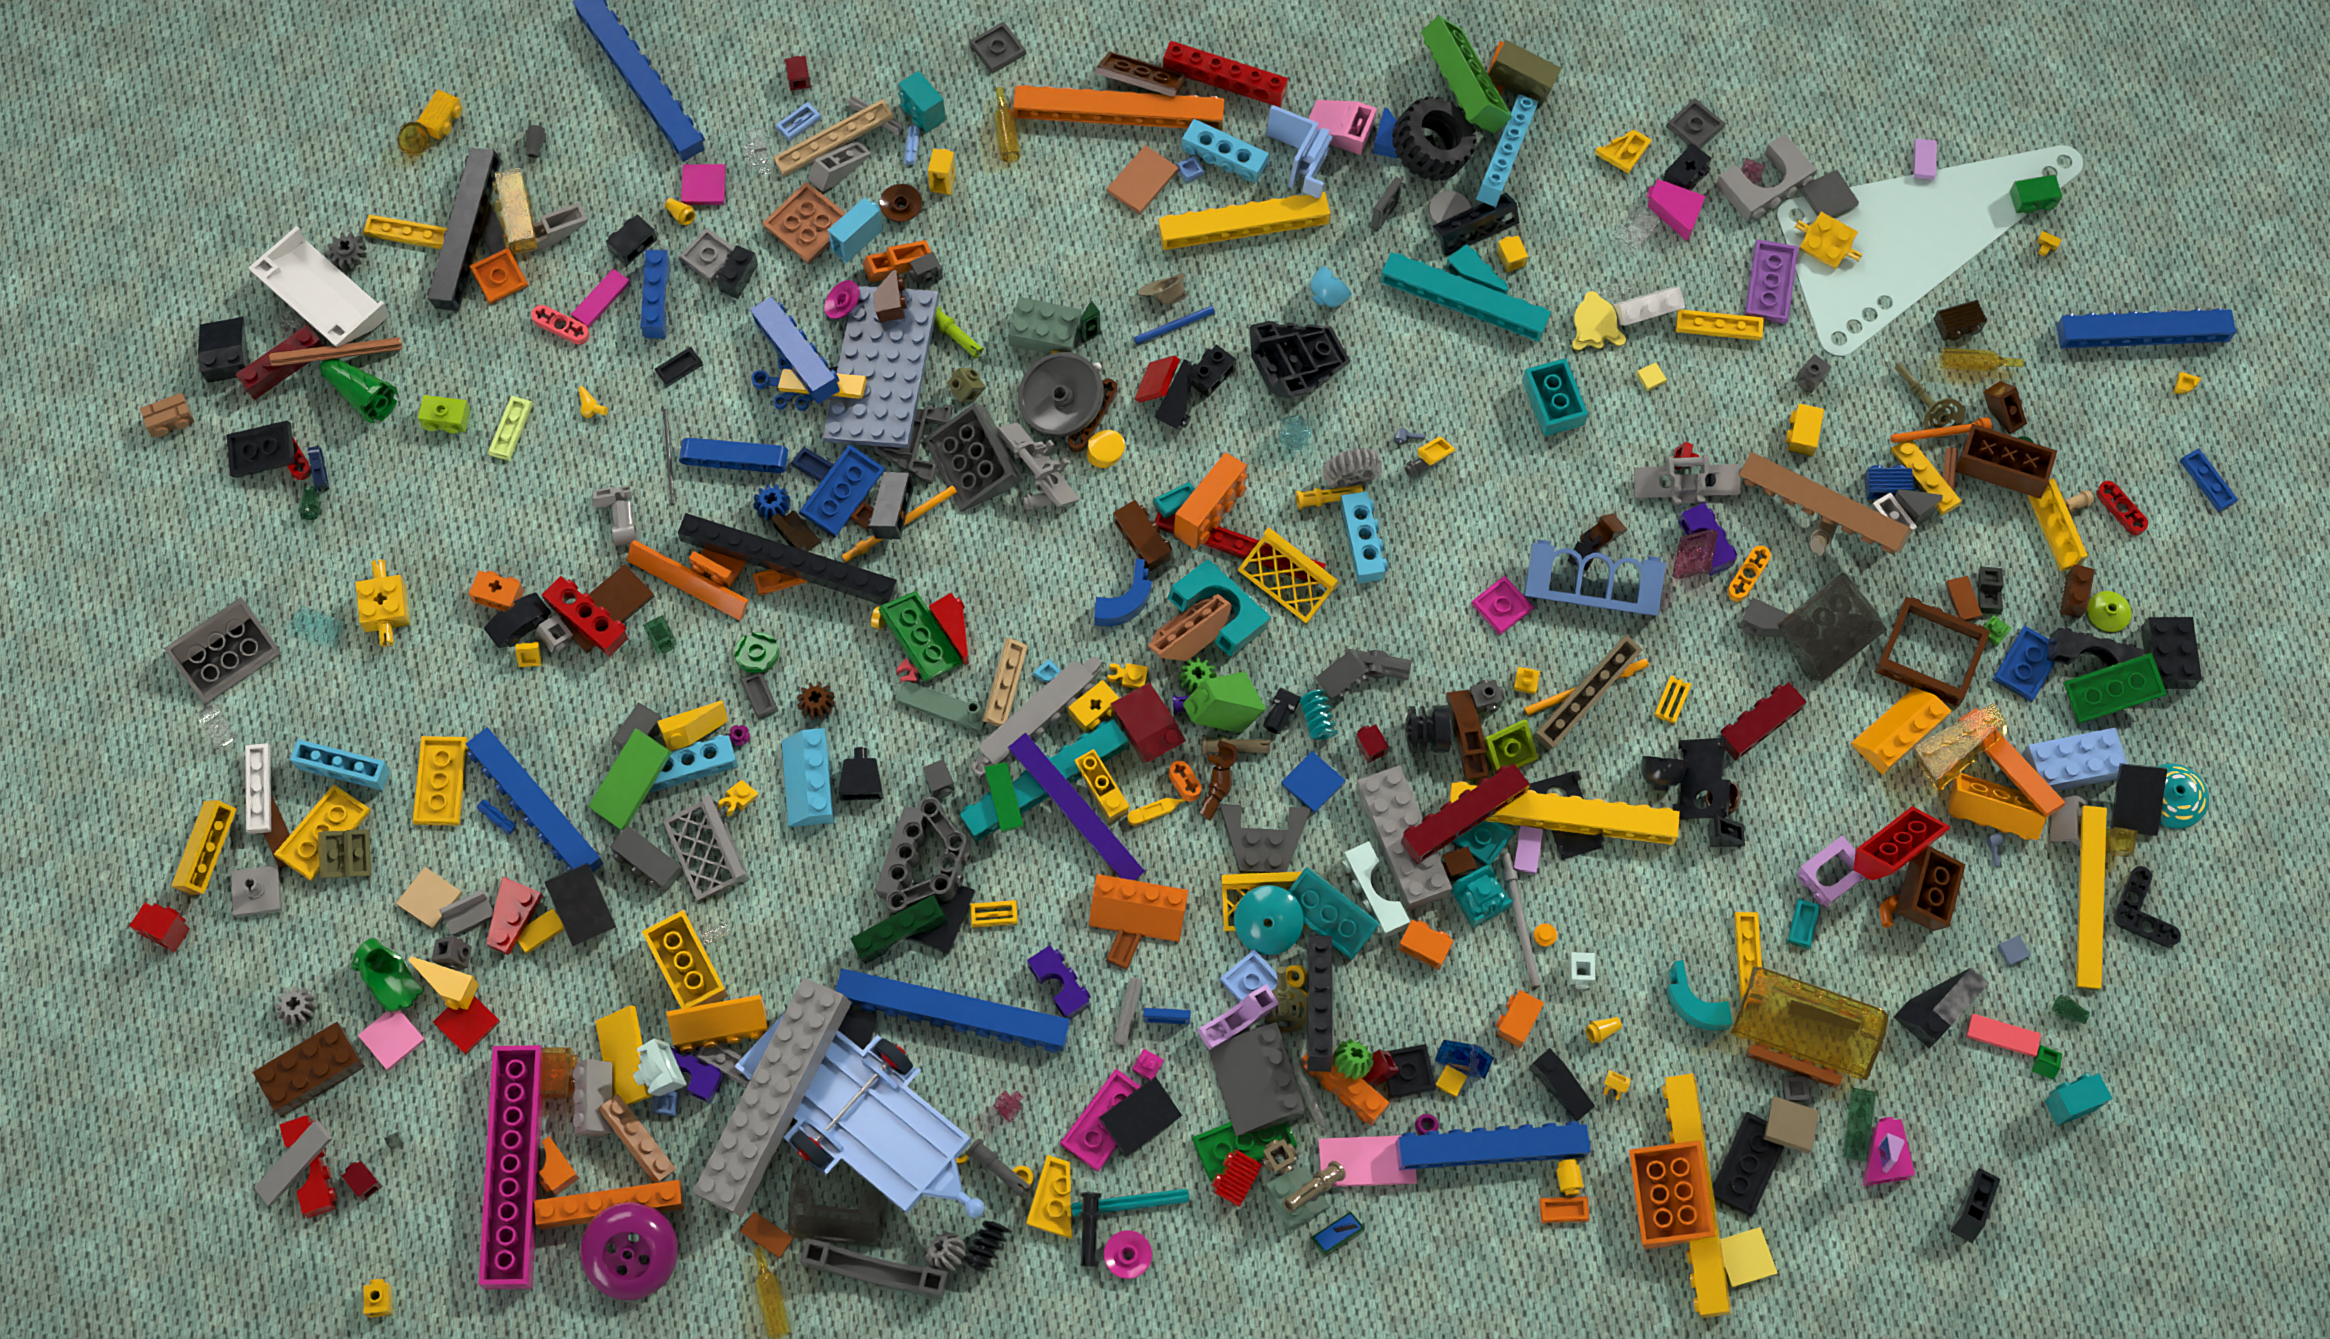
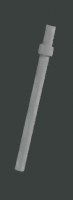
(1510, 877)

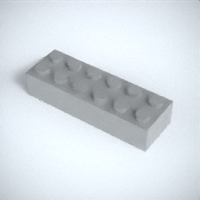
(1390, 812)

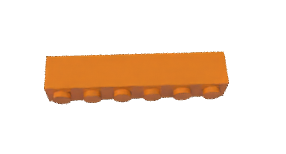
(584, 1207)

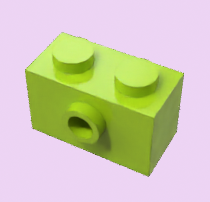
(443, 414)

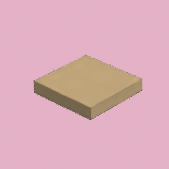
(427, 896)

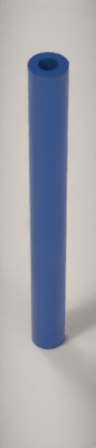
(1174, 325)

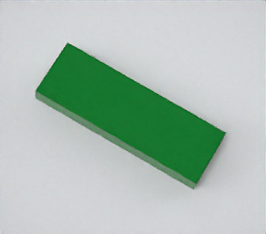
(1004, 797)

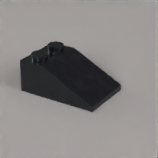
(222, 349)

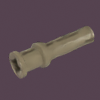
(1209, 745)
(1329, 1178)

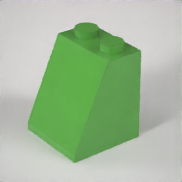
(1225, 703)

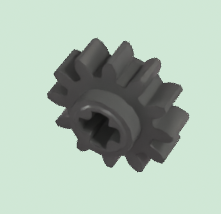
(346, 250)

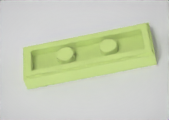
(510, 428)

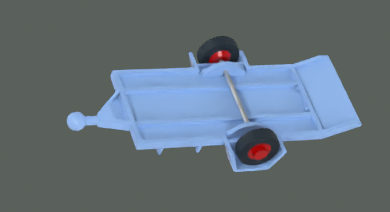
(874, 1123)

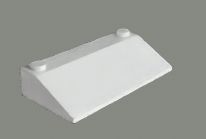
(318, 290)

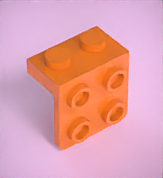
(717, 567)

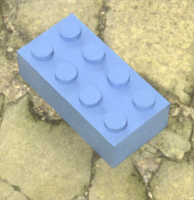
(2077, 759)

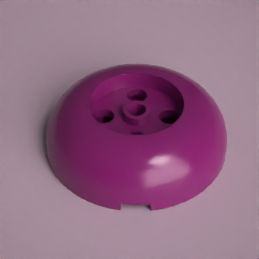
(655, 1239)

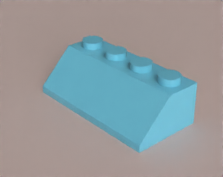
(807, 778)

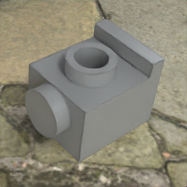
(554, 628)

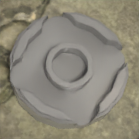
(1447, 205)

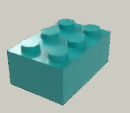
(1555, 397)

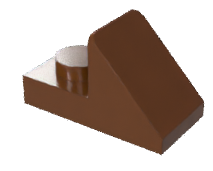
(1609, 528)

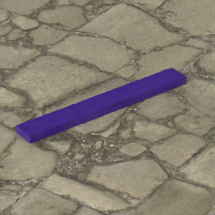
(1075, 808)

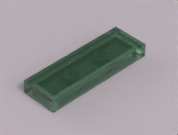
(1859, 1124)

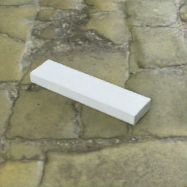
(258, 788)

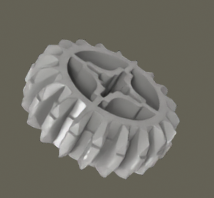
(1352, 468)

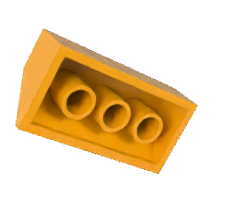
(1900, 729)
(1995, 806)
(718, 1023)

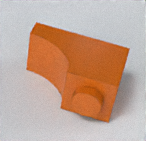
(557, 1172)

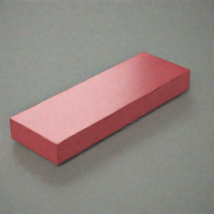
(2003, 1035)

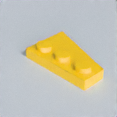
(1051, 1201)

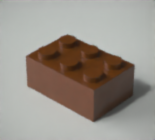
(1930, 889)

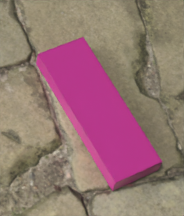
(600, 298)

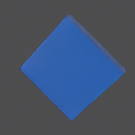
(1313, 782)

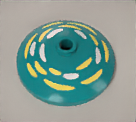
(2183, 809)

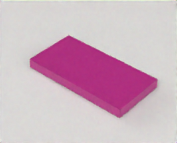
(1087, 1136)

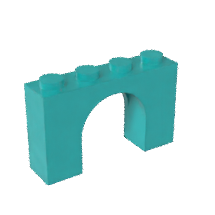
(1209, 581)

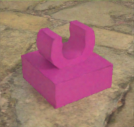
(1147, 1064)

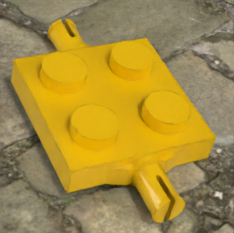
(1828, 240)

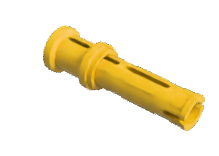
(1318, 497)

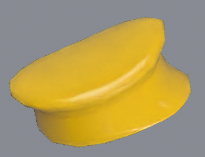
(1105, 448)

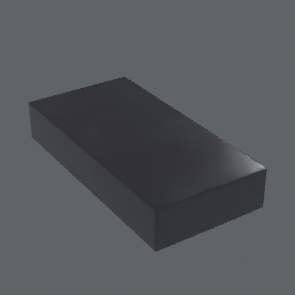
(678, 366)

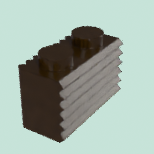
(1960, 320)

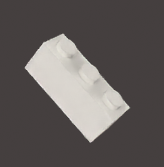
(1649, 306)

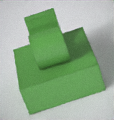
(1997, 629)

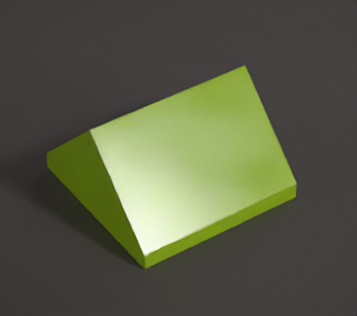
(1511, 746)

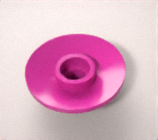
(841, 299)
(1125, 1242)

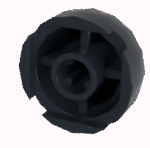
(1663, 771)

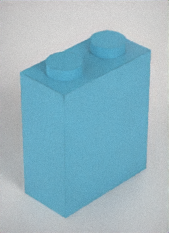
(855, 229)

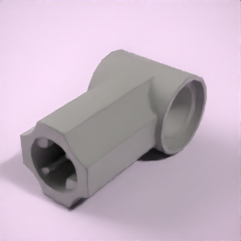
(624, 529)

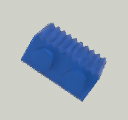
(1882, 481)

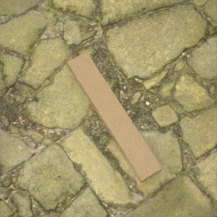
(833, 137)

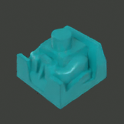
(1480, 896)

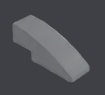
(559, 225)

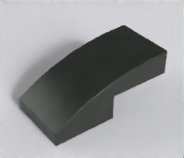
(1990, 590)

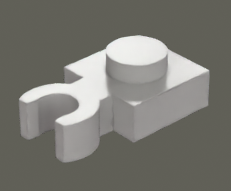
(609, 496)

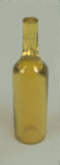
(1006, 129)
(1975, 360)
(770, 1299)

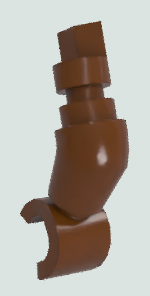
(1221, 778)

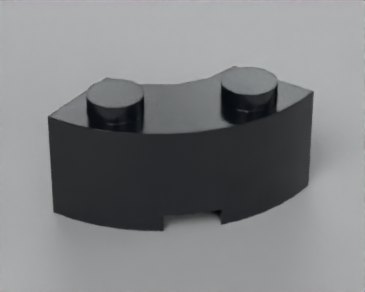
(510, 626)

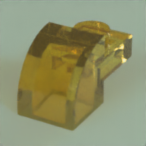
(2121, 842)

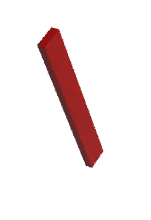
(1239, 546)

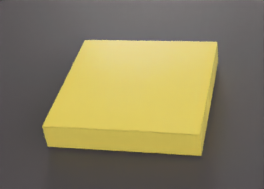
(1747, 1257)

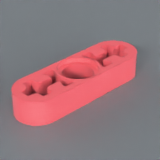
(556, 316)

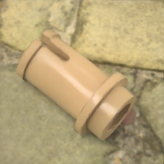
(2085, 498)

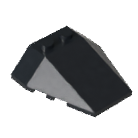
(1294, 356)

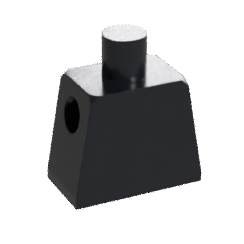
(860, 778)

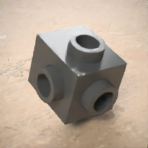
(1487, 696)
(451, 953)

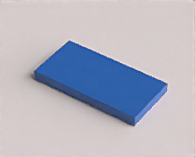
(842, 491)

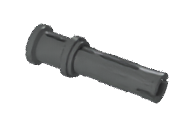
(991, 1162)

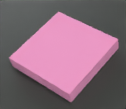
(391, 1038)

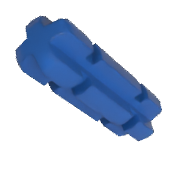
(496, 817)

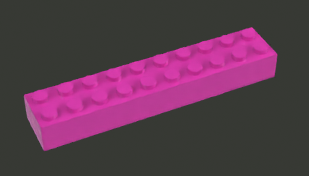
(511, 1169)

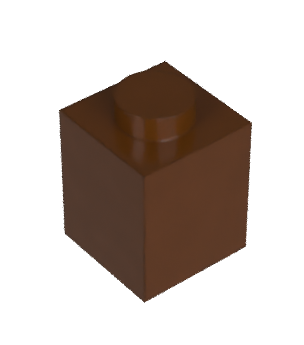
(1458, 863)

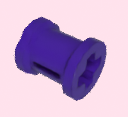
(1178, 704)

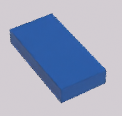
(1167, 1016)

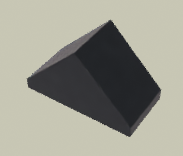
(1725, 832)

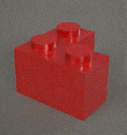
(160, 925)

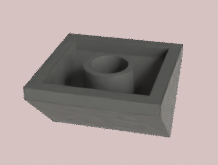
(1918, 505)

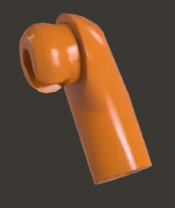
(1886, 910)

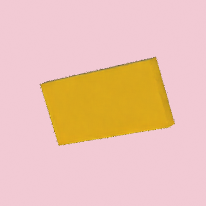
(440, 780)
(332, 813)
(618, 1041)

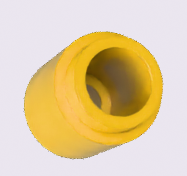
(1569, 1177)

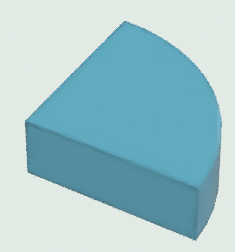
(1046, 671)

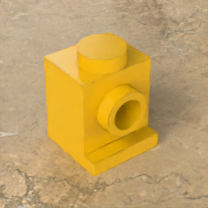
(381, 1306)

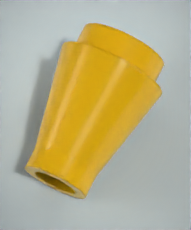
(681, 212)
(1600, 1030)

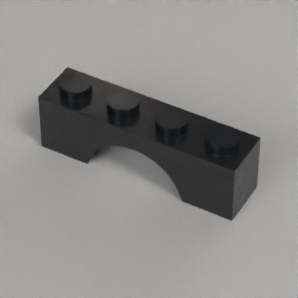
(2068, 645)

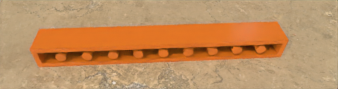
(1116, 107)

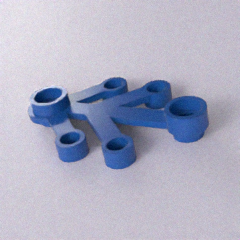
(774, 381)

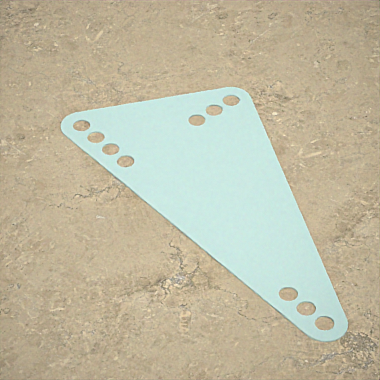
(1911, 238)

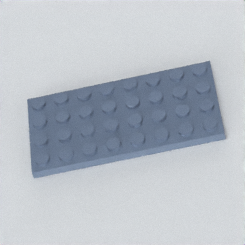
(894, 364)

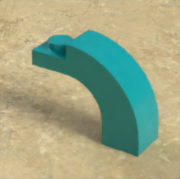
(1692, 1009)

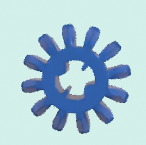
(766, 504)

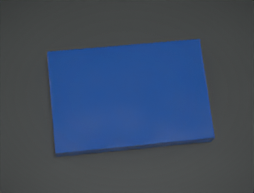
(2025, 664)

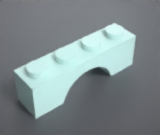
(1361, 864)

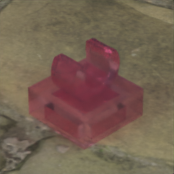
(1008, 1105)

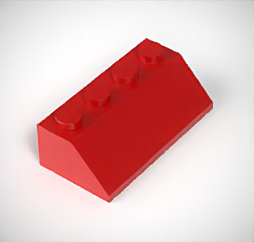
(1897, 843)

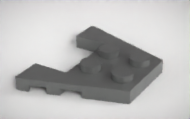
(906, 457)
(1263, 848)

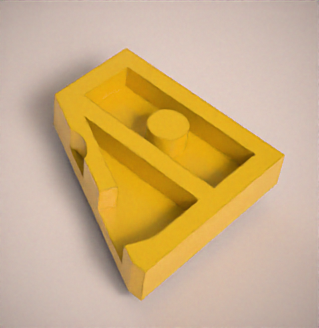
(1625, 150)

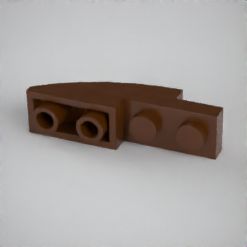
(1468, 733)

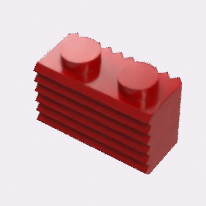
(1236, 1177)

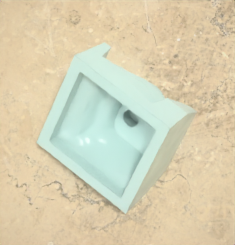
(658, 1068)

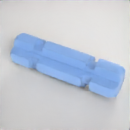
(912, 145)

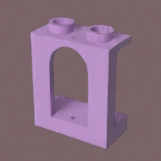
(1807, 872)

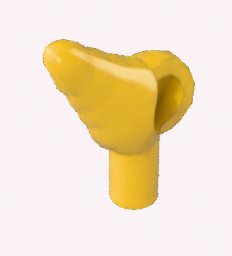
(589, 404)

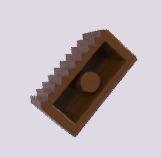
(2077, 591)

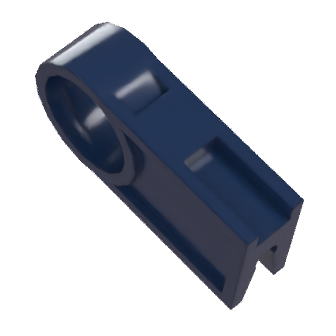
(318, 467)

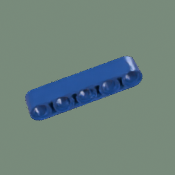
(733, 455)

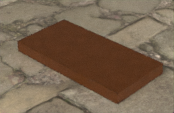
(1141, 74)
(620, 595)

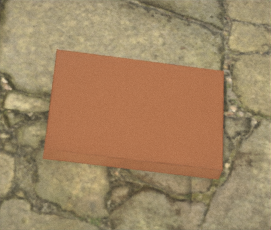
(1142, 179)

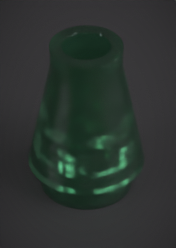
(309, 505)
(2069, 1009)

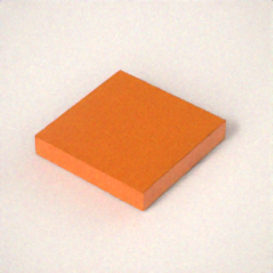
(499, 276)

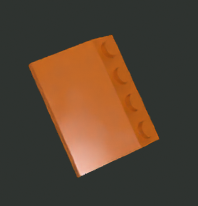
(1671, 1194)

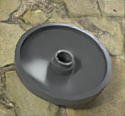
(1060, 394)

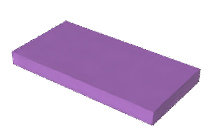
(1771, 281)

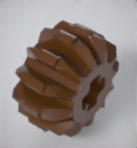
(824, 697)

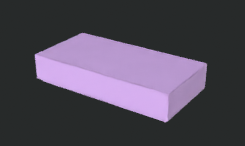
(1925, 159)
(1528, 850)

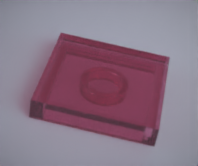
(1695, 554)

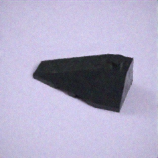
(1938, 1008)

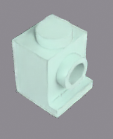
(1583, 962)

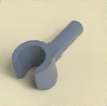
(1402, 434)
(1992, 842)

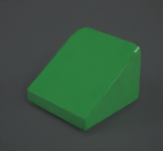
(2047, 1062)

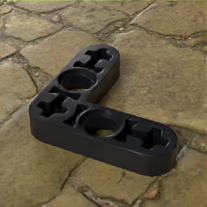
(2136, 916)

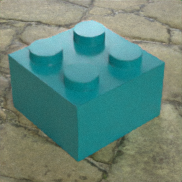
(921, 102)
(2077, 1098)

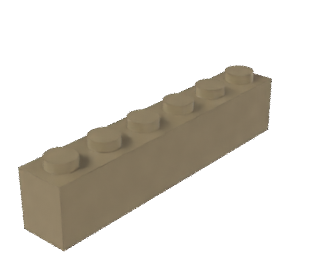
(1587, 692)

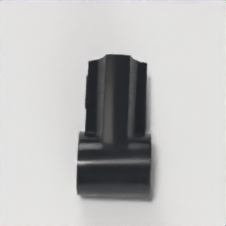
(1282, 707)

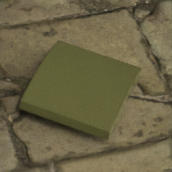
(344, 853)

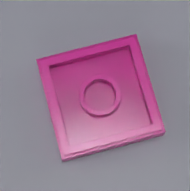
(703, 184)
(1502, 605)

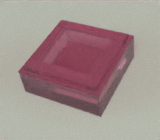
(1752, 169)

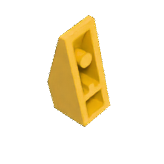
(692, 725)
(453, 986)

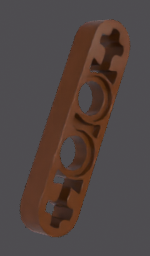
(1088, 433)

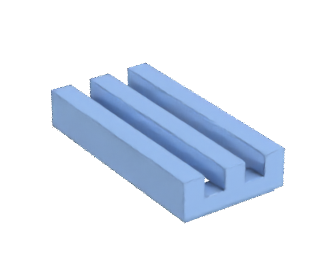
(800, 124)

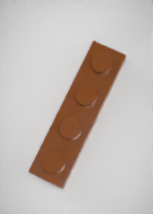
(1803, 1067)

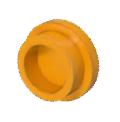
(1545, 935)

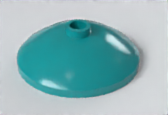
(1274, 904)

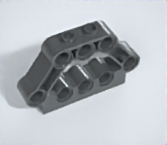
(912, 821)

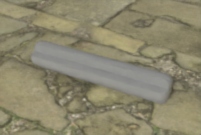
(858, 105)
(1128, 1011)

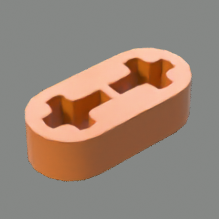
(1181, 782)

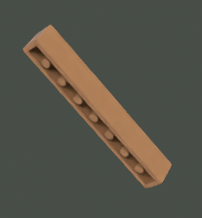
(1826, 503)

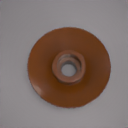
(897, 195)

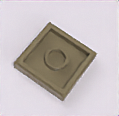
(1791, 1124)

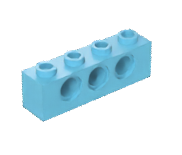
(1222, 142)
(1365, 569)
(340, 764)
(701, 767)

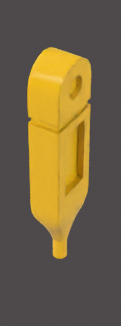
(1153, 811)

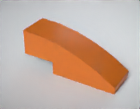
(895, 258)

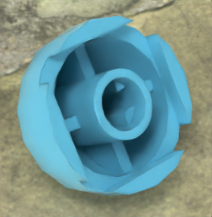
(1328, 289)

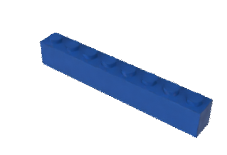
(2145, 328)
(532, 801)
(1493, 1146)

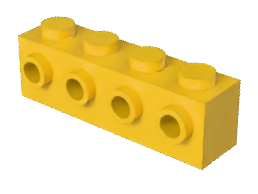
(203, 847)

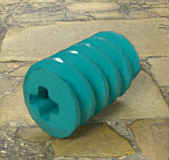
(1317, 716)

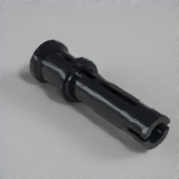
(1089, 1215)

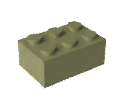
(1523, 72)

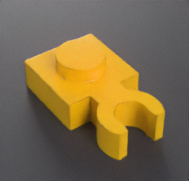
(1132, 676)
(738, 796)

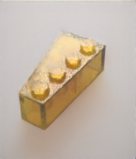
(516, 211)
(1959, 745)

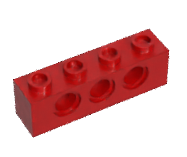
(608, 640)

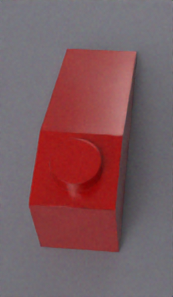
(950, 617)

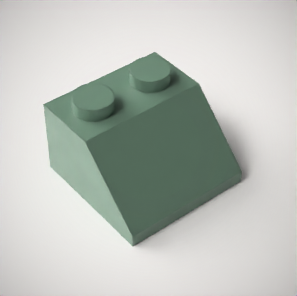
(1286, 1185)

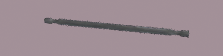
(668, 451)

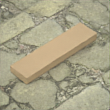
(1005, 682)

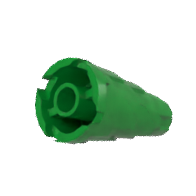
(362, 390)

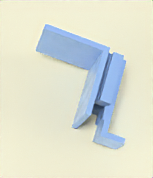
(1308, 139)

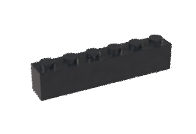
(1319, 1004)

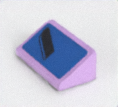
(1889, 1151)

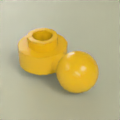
(1291, 981)

